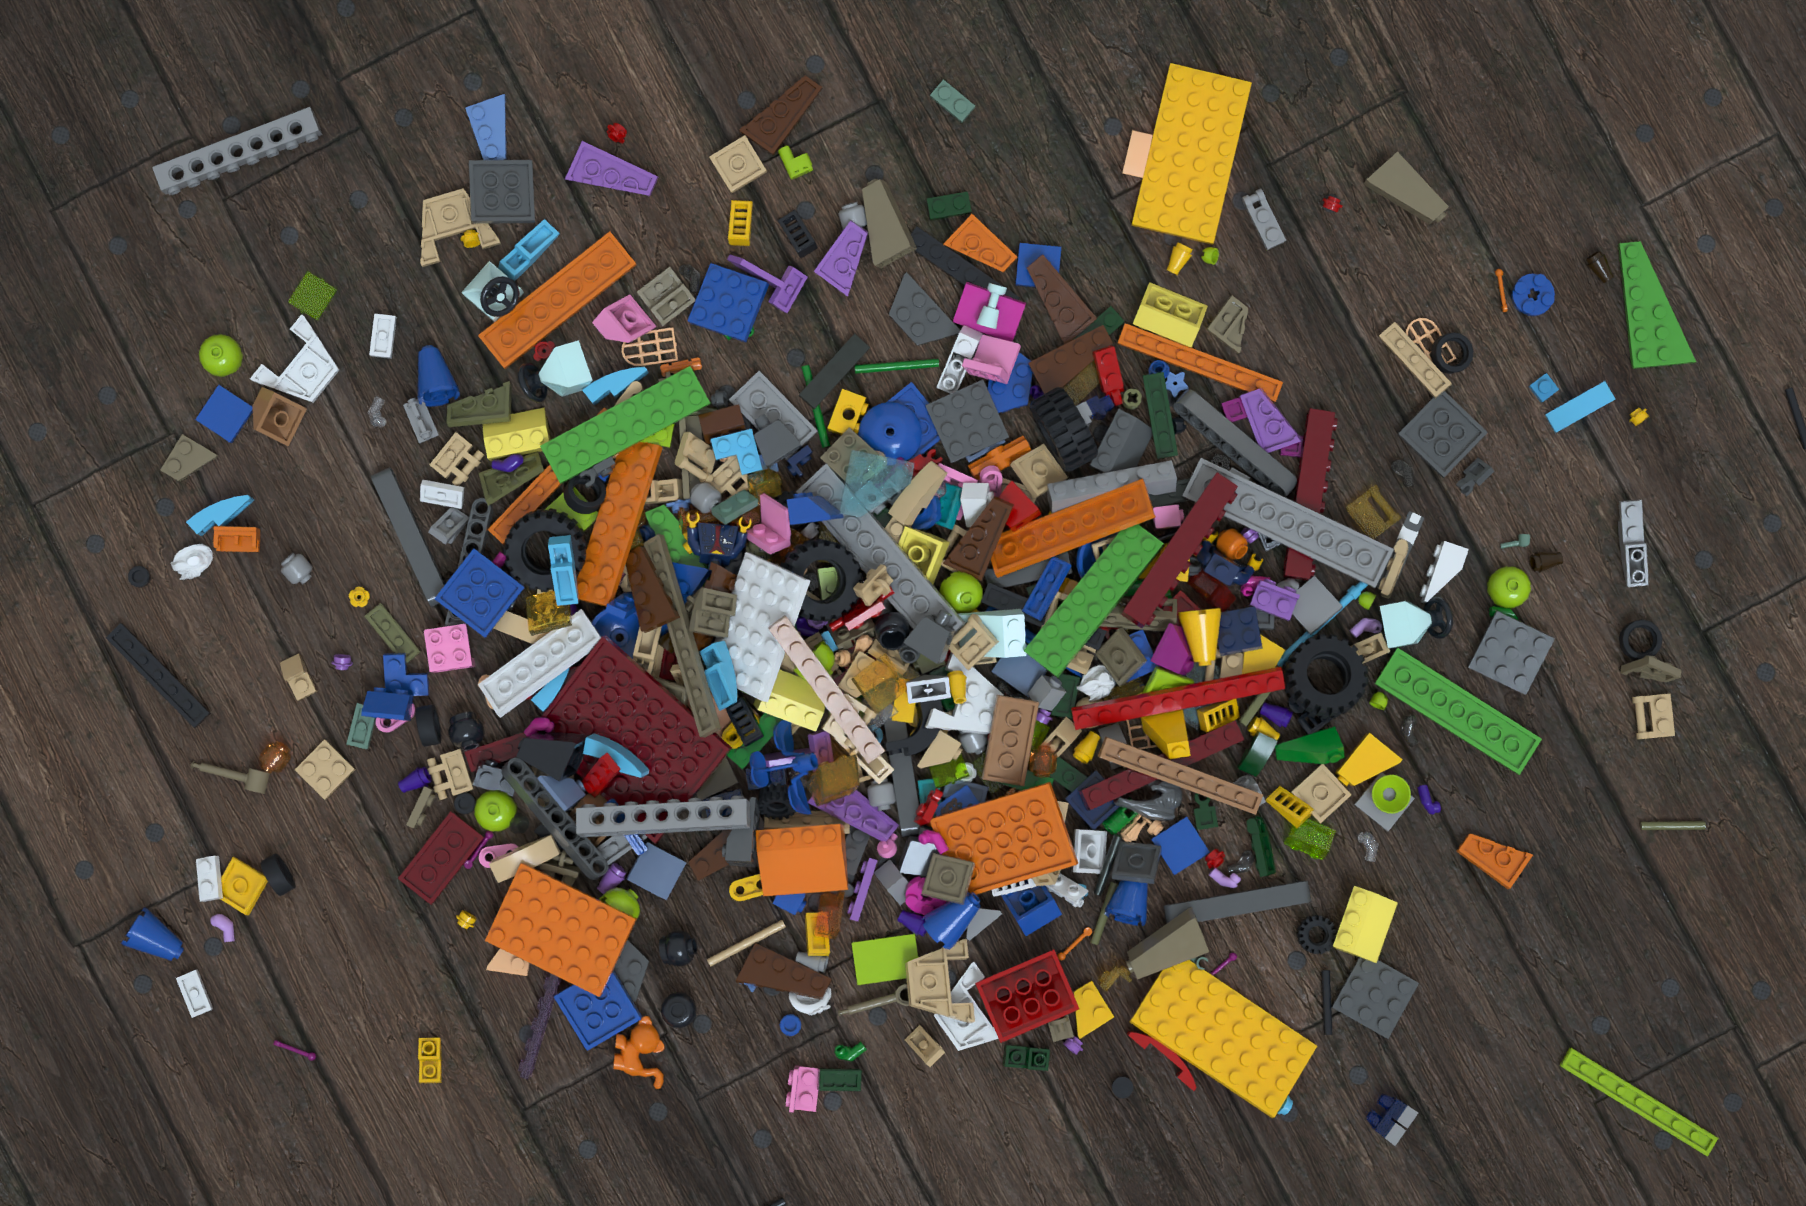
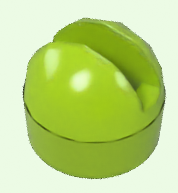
(1211, 255)
(1366, 599)
(1379, 701)

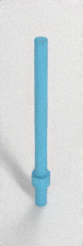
(1352, 593)

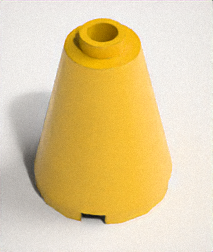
(1201, 633)

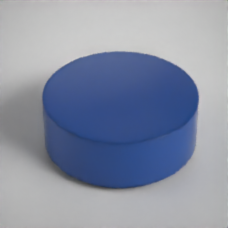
(790, 1024)

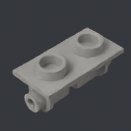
(420, 420)

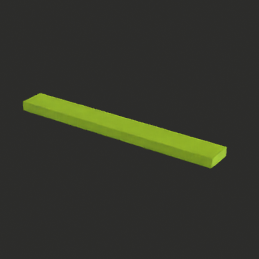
(1638, 1101)

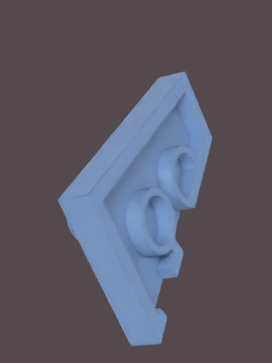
(489, 127)

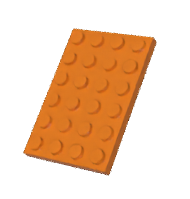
(1008, 838)
(560, 929)

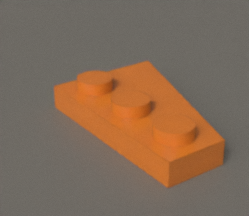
(981, 244)
(1496, 860)

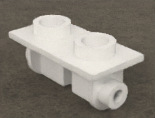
(1069, 889)

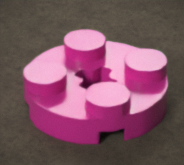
(915, 899)

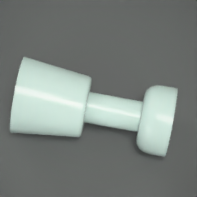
(989, 315)

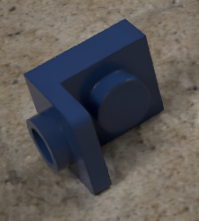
(800, 457)

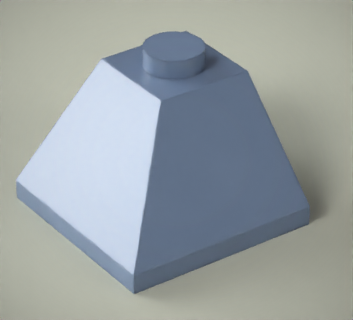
(565, 792)

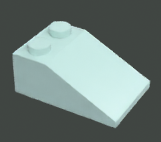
(1007, 628)

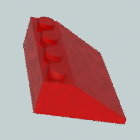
(1027, 996)

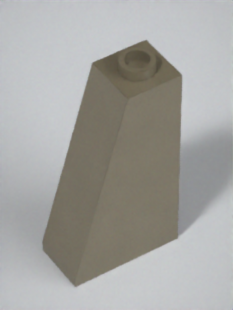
(1407, 189)
(885, 224)
(1168, 946)

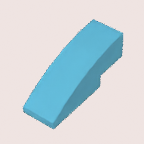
(528, 250)
(613, 383)
(1580, 407)
(219, 513)
(563, 570)
(720, 674)
(550, 691)
(629, 764)

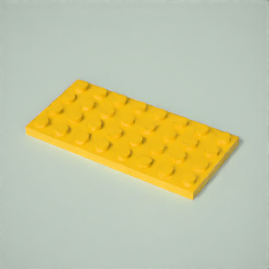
(1191, 154)
(1224, 1035)

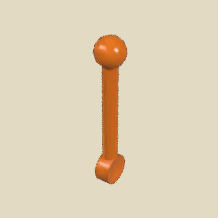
(1499, 272)
(1087, 932)

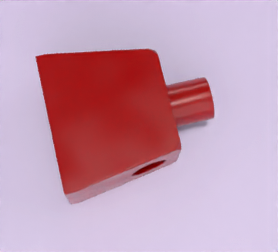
(1023, 509)

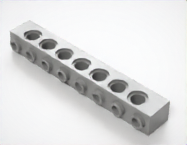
(166, 171)
(630, 826)

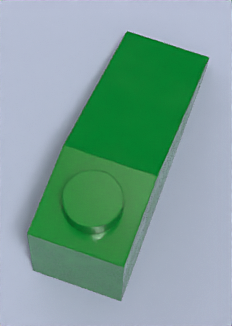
(1315, 748)

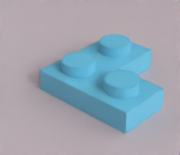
(738, 444)

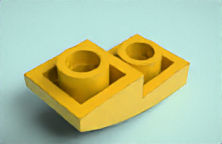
(430, 1060)

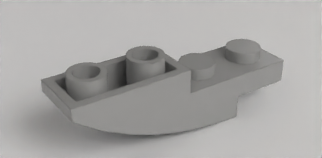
(1632, 543)

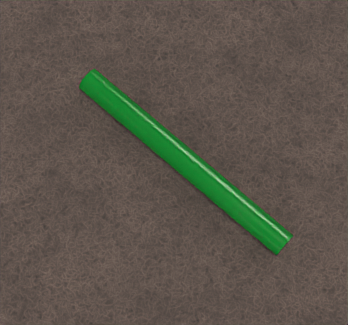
(892, 366)
(817, 411)

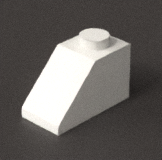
(974, 500)

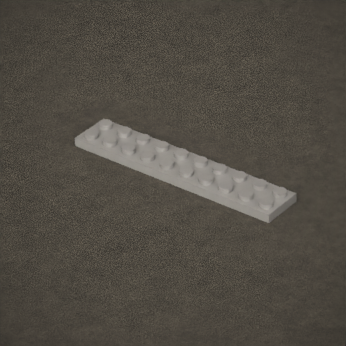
(1296, 526)
(874, 546)

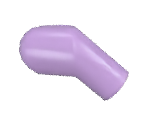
(1368, 625)
(1223, 880)
(225, 925)

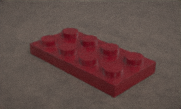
(441, 858)

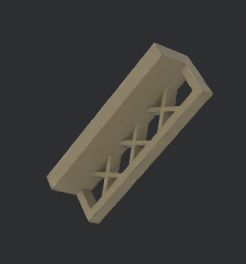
(692, 425)
(1159, 623)

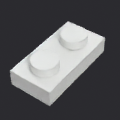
(382, 336)
(442, 494)
(209, 878)
(194, 993)

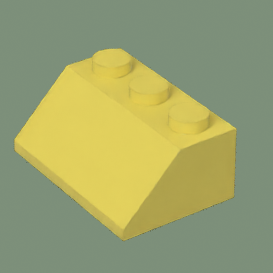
(1170, 315)
(519, 436)
(924, 550)
(793, 701)
(1365, 924)

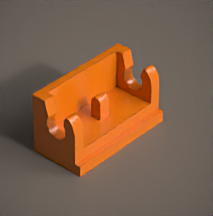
(237, 539)

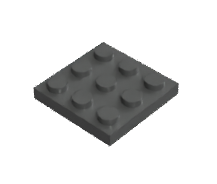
(501, 191)
(967, 421)
(1442, 433)
(1511, 652)
(1375, 995)

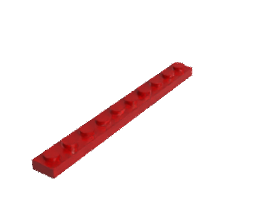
(1178, 698)

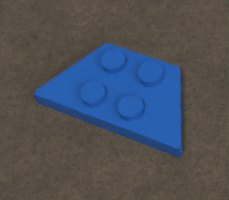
(1017, 391)
(689, 580)

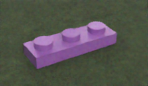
(862, 888)

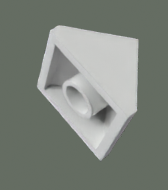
(1089, 850)

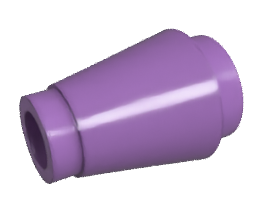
(611, 878)

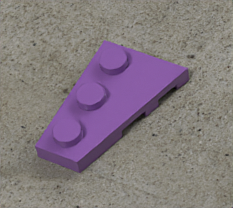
(842, 259)
(1267, 422)

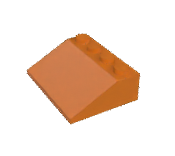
(802, 859)

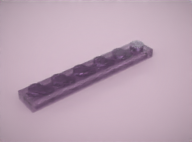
(539, 1026)

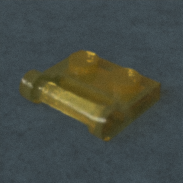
(1367, 516)

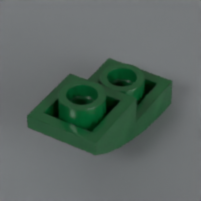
(1257, 754)
(1026, 1057)

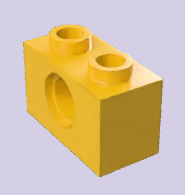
(847, 401)

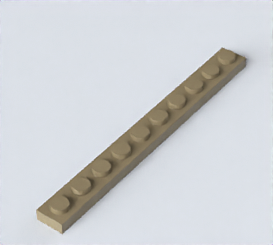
(684, 641)

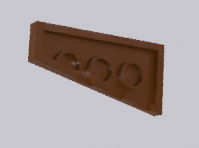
(777, 121)
(1062, 303)
(1068, 360)
(980, 541)
(722, 581)
(650, 599)
(710, 857)
(777, 972)

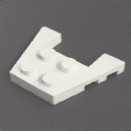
(308, 371)
(977, 711)
(962, 1033)

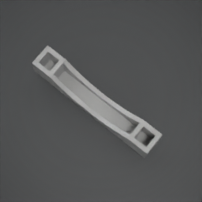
(1158, 477)

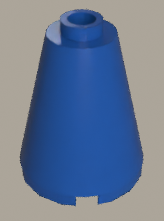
(434, 378)
(1129, 903)
(951, 920)
(153, 937)

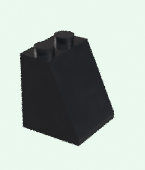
(553, 752)

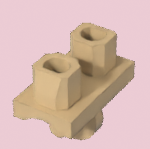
(875, 585)

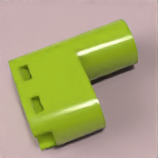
(795, 166)

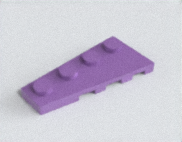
(606, 170)
(858, 813)

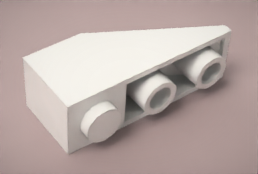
(963, 348)
(1447, 564)

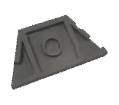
(919, 314)
(631, 969)

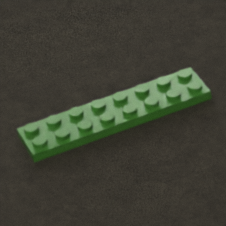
(625, 424)
(1093, 598)
(1458, 711)

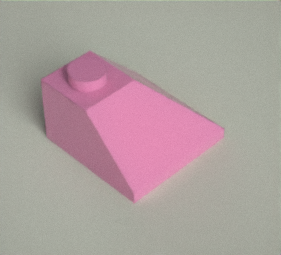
(623, 321)

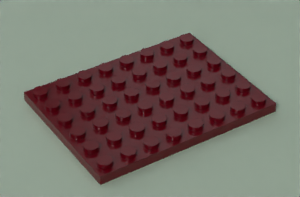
(629, 706)

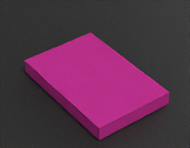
(970, 307)

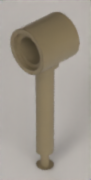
(254, 780)
(877, 1002)

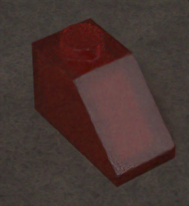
(1211, 590)

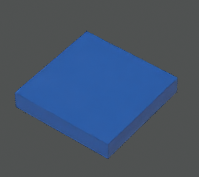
(1029, 253)
(225, 414)
(1180, 845)

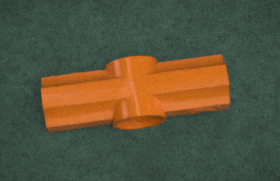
(1000, 456)

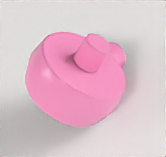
(887, 848)

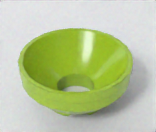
(1401, 798)

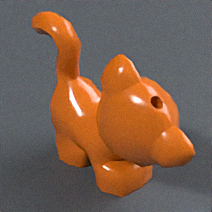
(643, 1040)

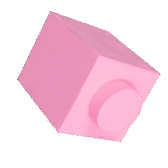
(1167, 517)

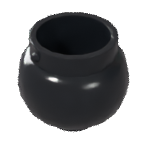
(891, 630)
(466, 731)
(677, 948)
(678, 1010)

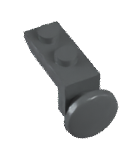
(855, 846)

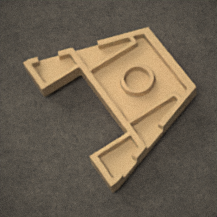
(446, 217)
(930, 985)

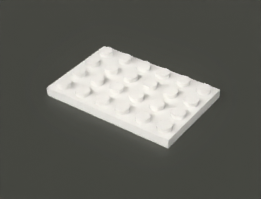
(763, 597)

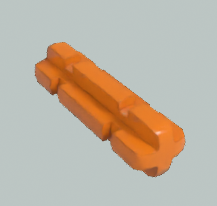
(695, 364)

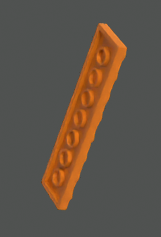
(557, 300)
(617, 523)
(1072, 527)

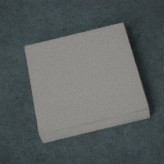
(1315, 605)
(1367, 806)

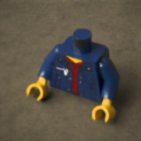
(715, 542)
(1224, 568)

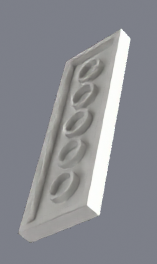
(539, 664)

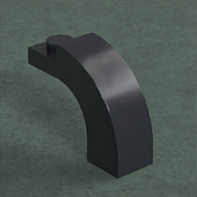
(921, 737)

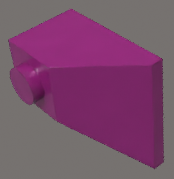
(1174, 651)

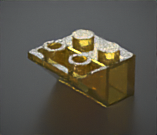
(834, 780)

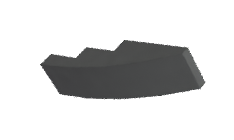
(1023, 576)

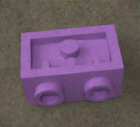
(1274, 599)

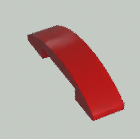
(1184, 1074)

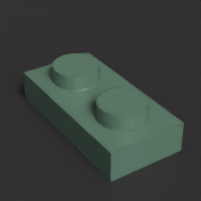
(952, 101)
(734, 506)
(361, 729)

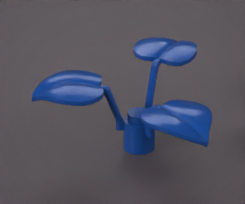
(802, 763)

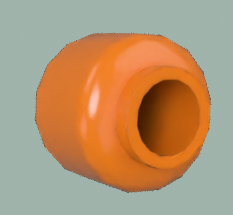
(1232, 544)

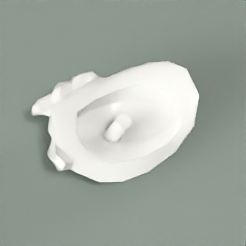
(192, 561)
(1097, 683)
(810, 1005)

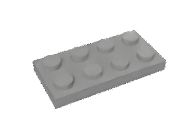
(761, 398)

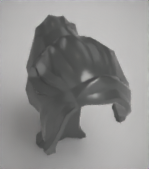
(1160, 806)

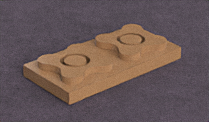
(1010, 740)

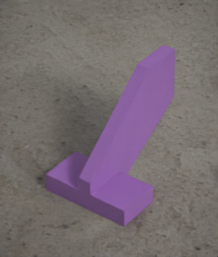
(786, 288)
(819, 745)

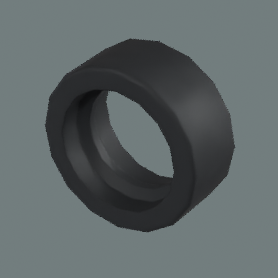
(1467, 350)
(581, 506)
(1624, 635)
(428, 725)
(277, 874)

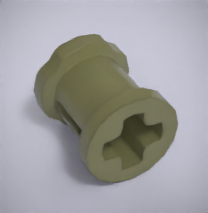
(1131, 392)

